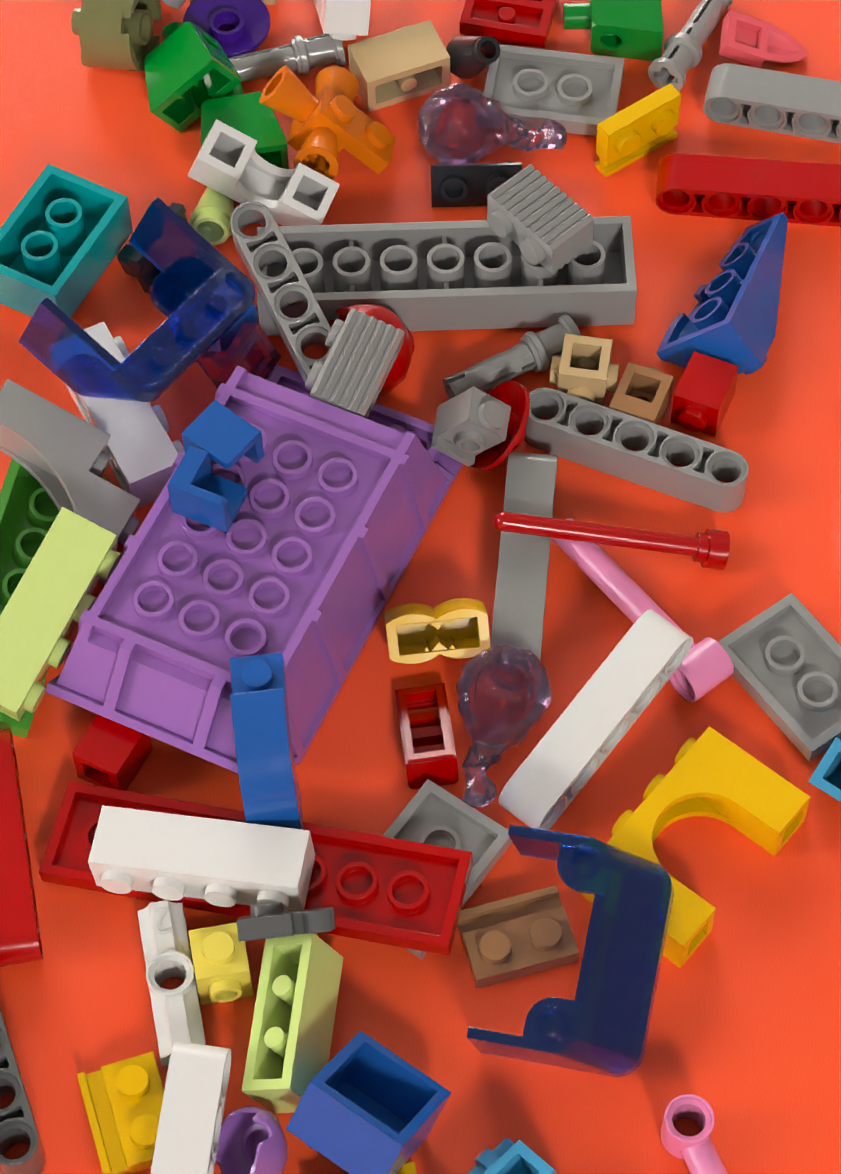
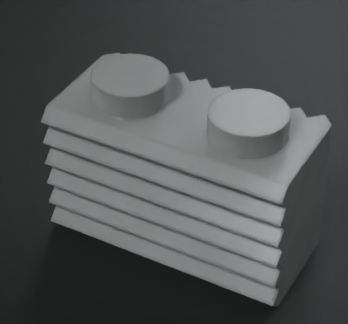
(539, 219)
(357, 363)

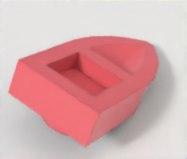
(757, 41)

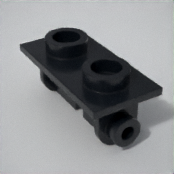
(468, 183)

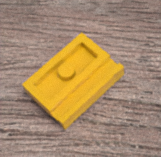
(637, 130)
(124, 1112)

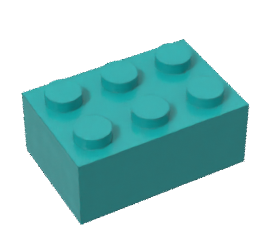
(60, 241)

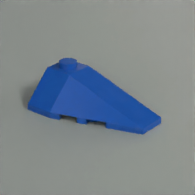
(738, 306)

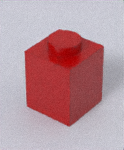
(704, 394)
(111, 754)

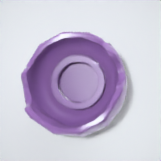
(251, 1143)

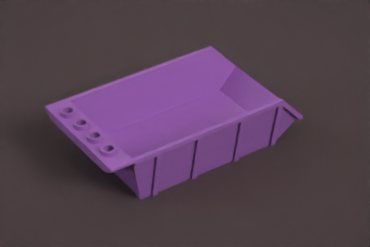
(296, 574)

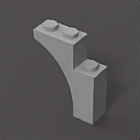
(65, 459)

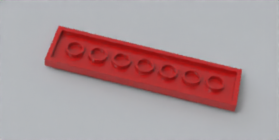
(376, 883)

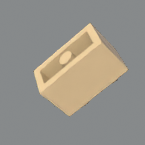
(399, 65)

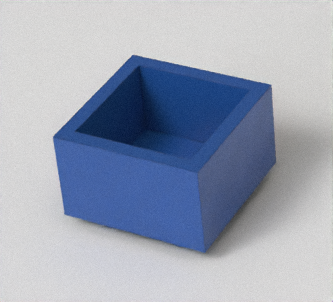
(368, 1109)

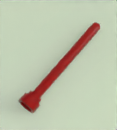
(707, 548)

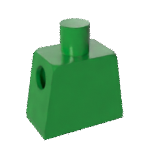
(619, 27)
(186, 73)
(251, 118)

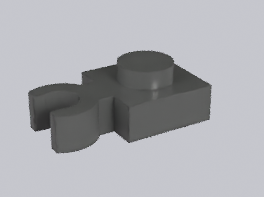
(270, 921)

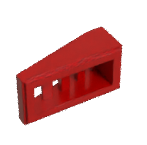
(432, 762)

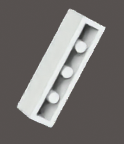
(138, 441)
(201, 858)

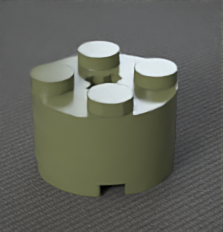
(116, 32)

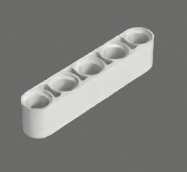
(595, 721)
(192, 1109)

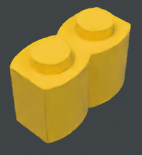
(422, 632)

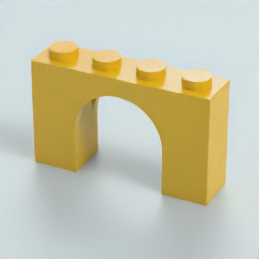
(715, 782)

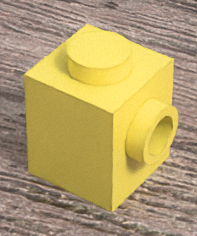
(220, 964)

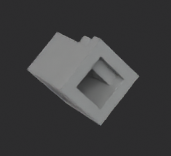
(470, 425)

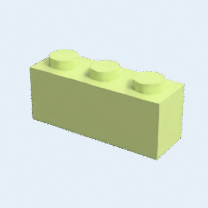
(291, 1020)

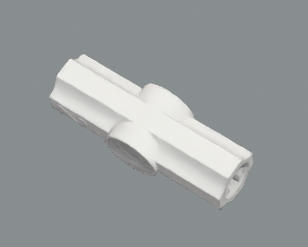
(167, 956)

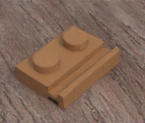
(517, 937)

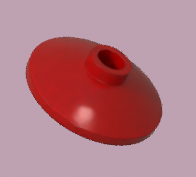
(518, 398)

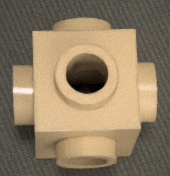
(585, 368)

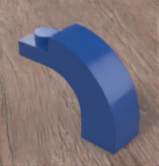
(264, 741)

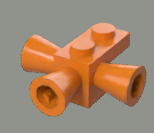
(328, 121)

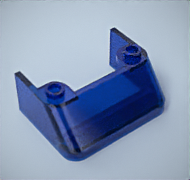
(196, 293)
(620, 964)

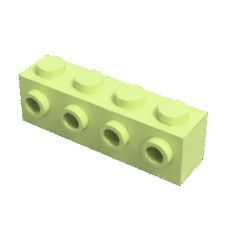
(47, 606)

